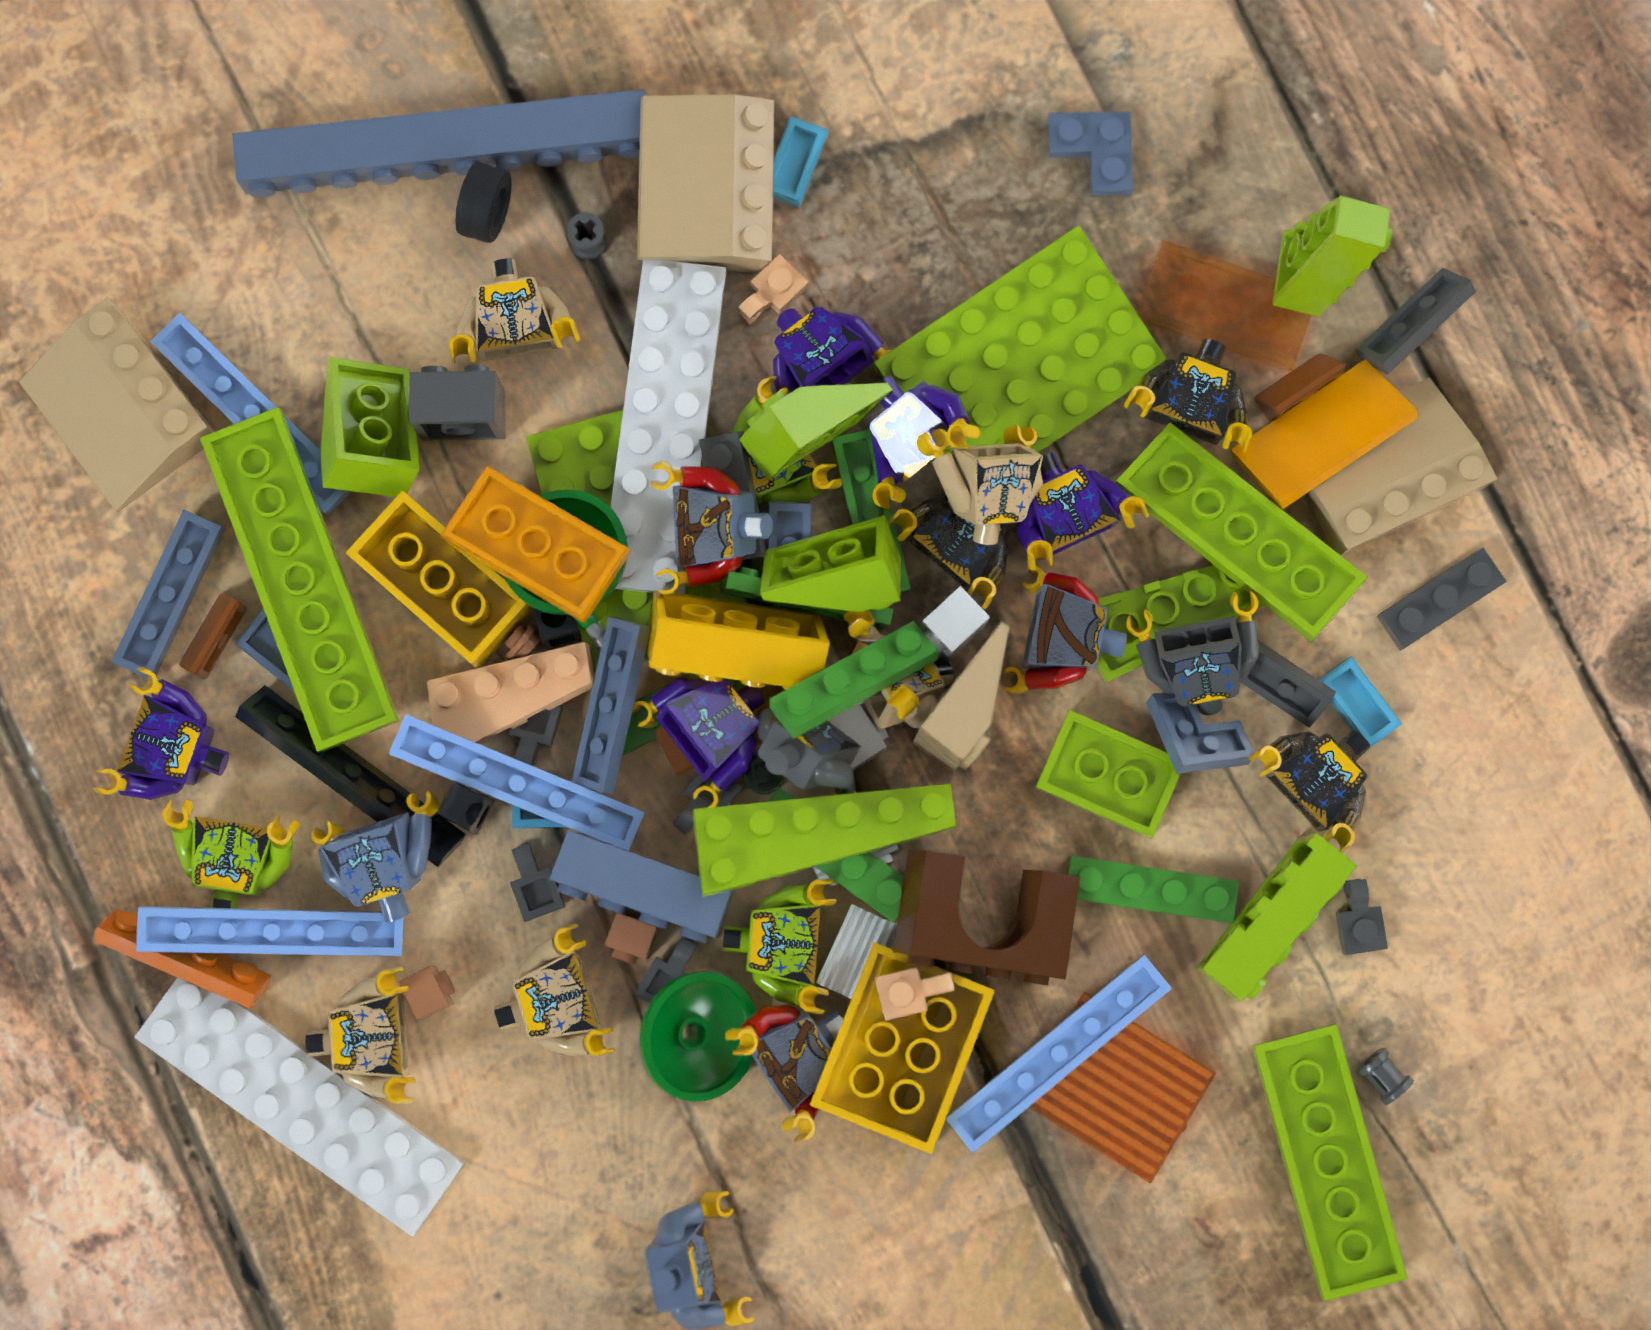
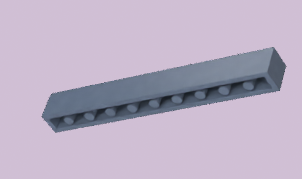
(438, 143)

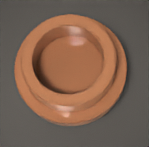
(521, 641)

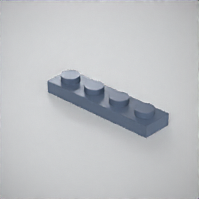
(168, 594)
(611, 705)

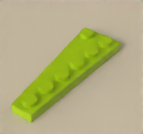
(1173, 603)
(781, 837)

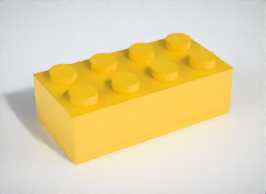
(438, 582)
(734, 640)

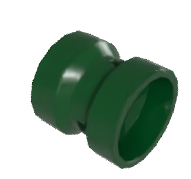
(762, 781)

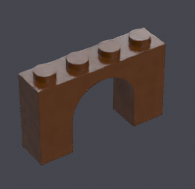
(933, 930)

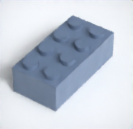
(639, 883)

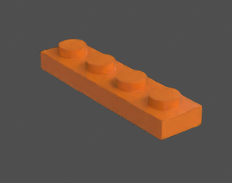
(211, 971)

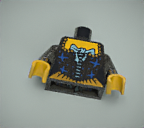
(1195, 397)
(950, 545)
(1320, 779)

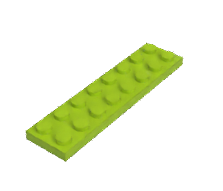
(299, 579)

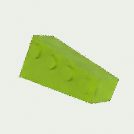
(1329, 254)
(1276, 916)

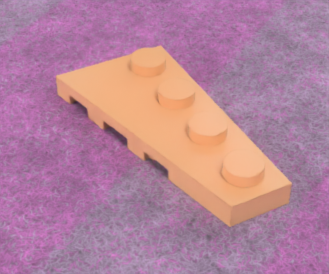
(507, 693)

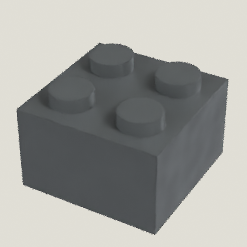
(457, 404)

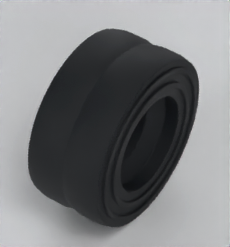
(483, 202)

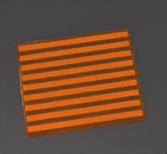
(1129, 1098)

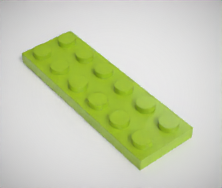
(1242, 532)
(1329, 1162)

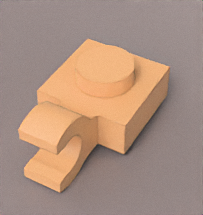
(774, 287)
(905, 992)

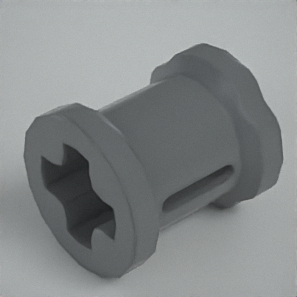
(588, 224)
(1384, 1076)

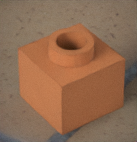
(630, 938)
(428, 991)

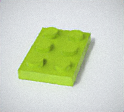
(1109, 774)

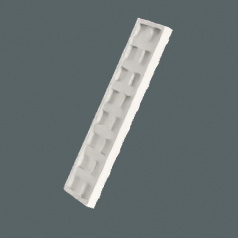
(664, 409)
(301, 1103)

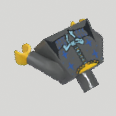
(1201, 659)
(811, 759)

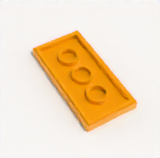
(1324, 434)
(535, 544)

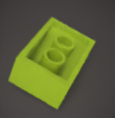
(805, 421)
(367, 429)
(837, 569)

